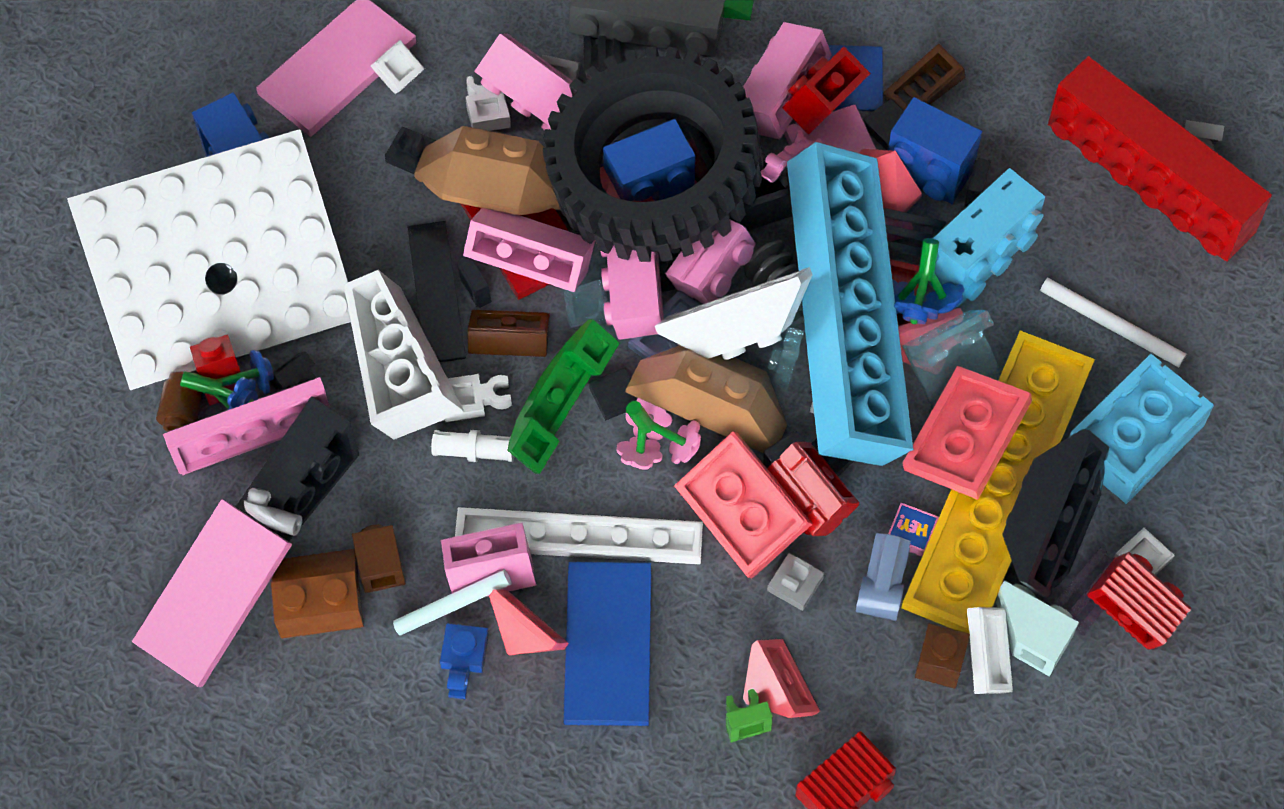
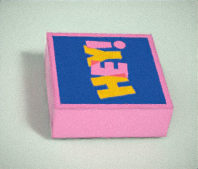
(914, 526)

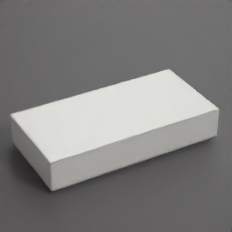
(989, 650)

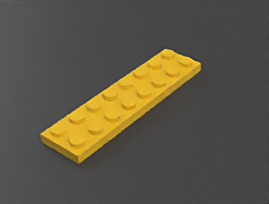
(967, 549)

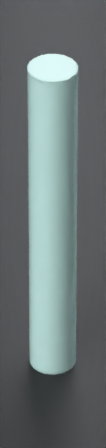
(452, 602)

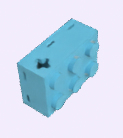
(989, 234)
(1145, 425)

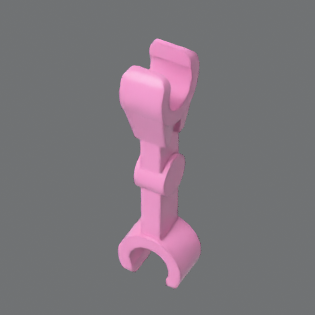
(778, 162)

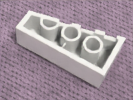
(396, 362)

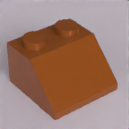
(317, 594)

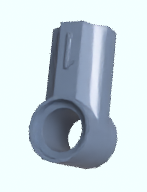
(882, 586)

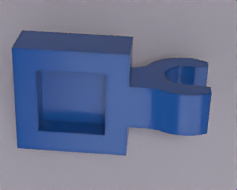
(462, 653)

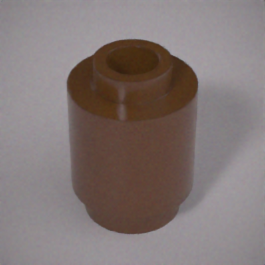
(177, 404)

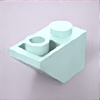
(1034, 629)

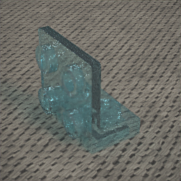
(952, 345)

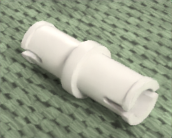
(471, 445)

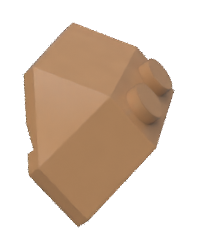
(488, 171)
(713, 392)

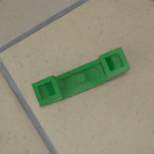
(556, 392)

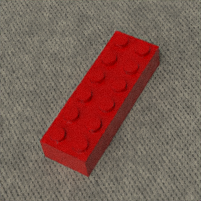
(1158, 159)

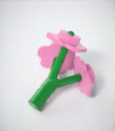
(651, 422)

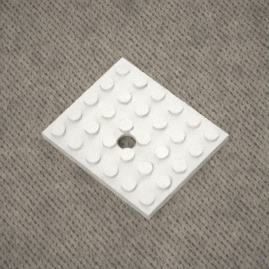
(167, 228)

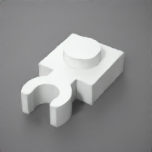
(485, 108)
(475, 396)

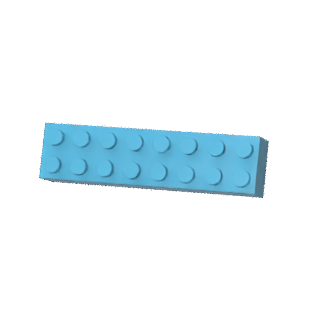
(849, 306)

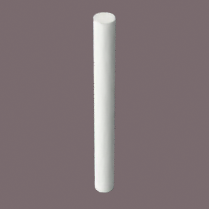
(1113, 322)

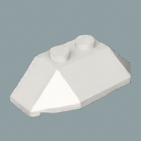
(739, 318)

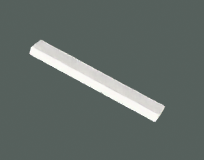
(594, 535)

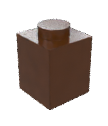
(378, 558)
(942, 656)

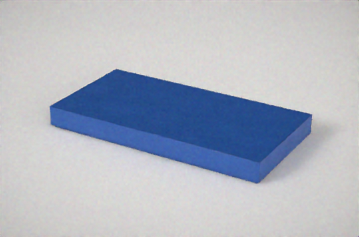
(608, 644)

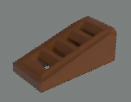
(937, 56)

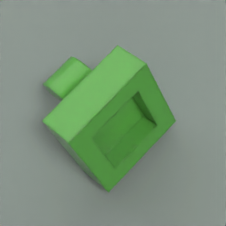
(747, 721)

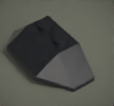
(1055, 510)

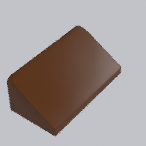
(508, 333)

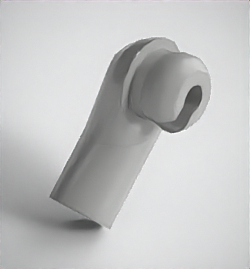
(269, 516)

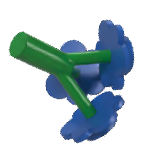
(941, 300)
(245, 386)

